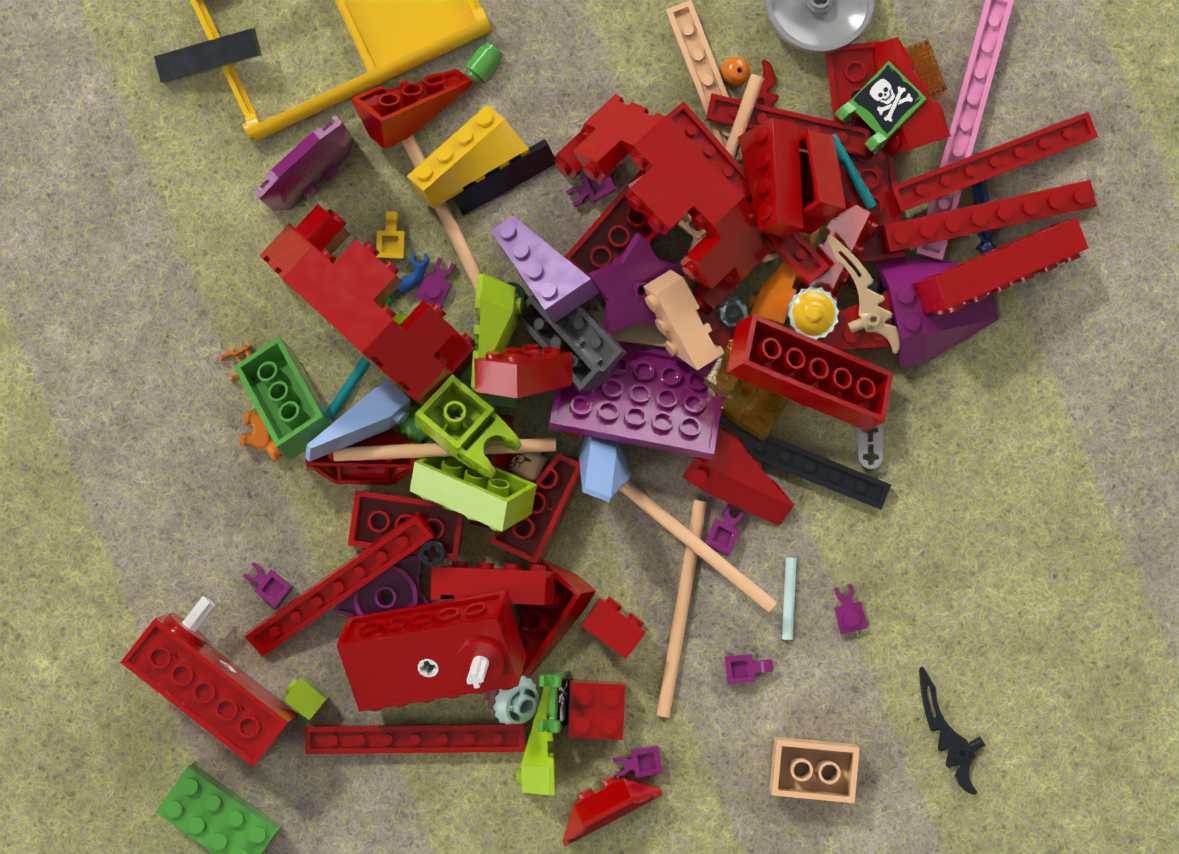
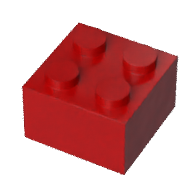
(614, 626)
(596, 709)

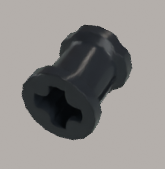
(425, 557)

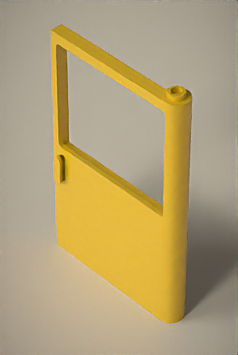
(390, 40)

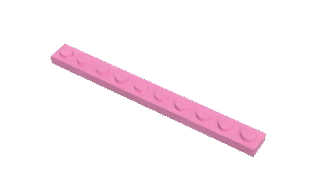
(970, 104)

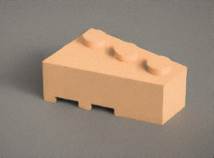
(680, 321)

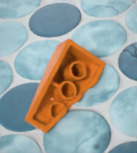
(778, 292)

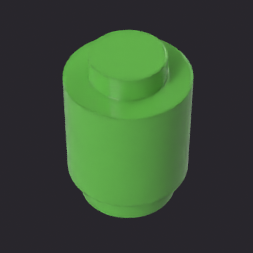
(483, 63)

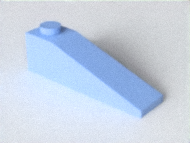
(367, 418)
(602, 467)

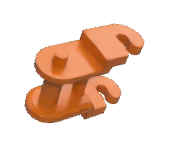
(246, 349)

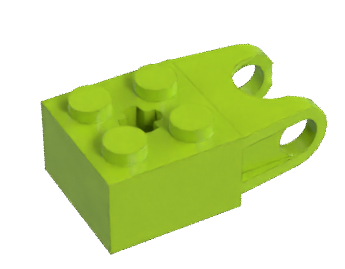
(472, 432)

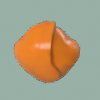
(735, 71)

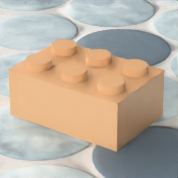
(814, 769)

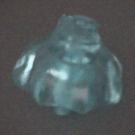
(732, 311)

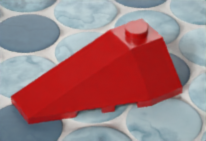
(739, 480)
(545, 625)

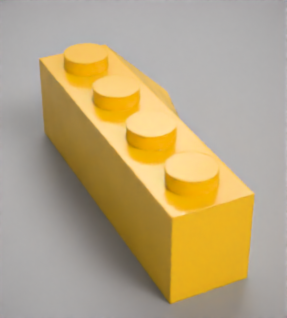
(466, 157)

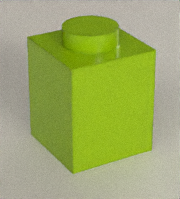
(305, 697)

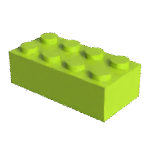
(458, 488)

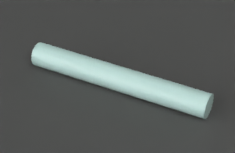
(789, 598)

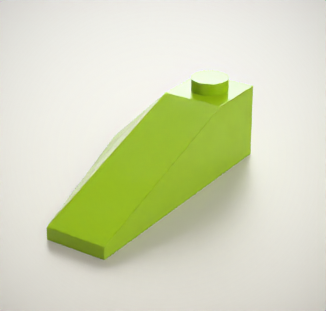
(498, 317)
(538, 763)

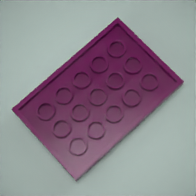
(645, 403)

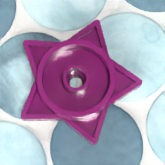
(624, 281)
(400, 579)

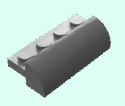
(581, 334)

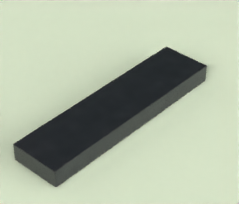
(208, 55)
(501, 180)

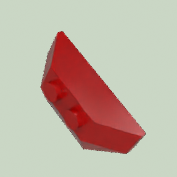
(366, 471)
(606, 805)

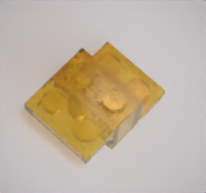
(744, 402)

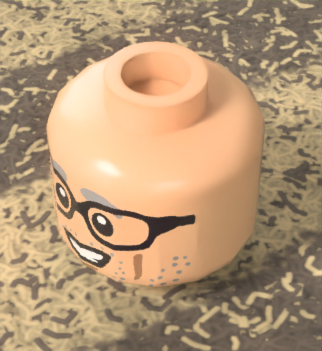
(527, 465)

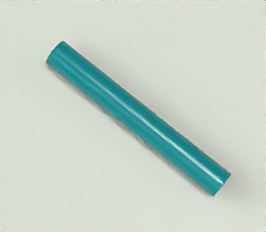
(853, 174)
(347, 388)

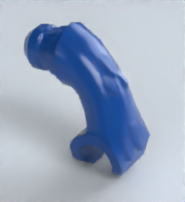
(414, 279)

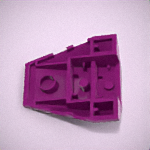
(924, 334)

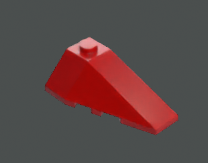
(401, 111)
(928, 122)

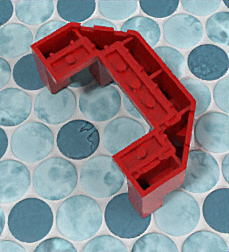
(674, 185)
(349, 296)

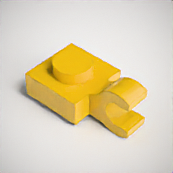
(390, 241)

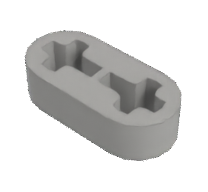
(877, 447)

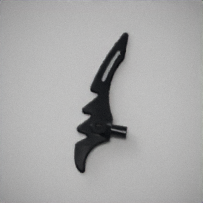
(959, 750)

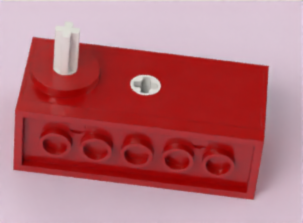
(432, 651)
(207, 685)

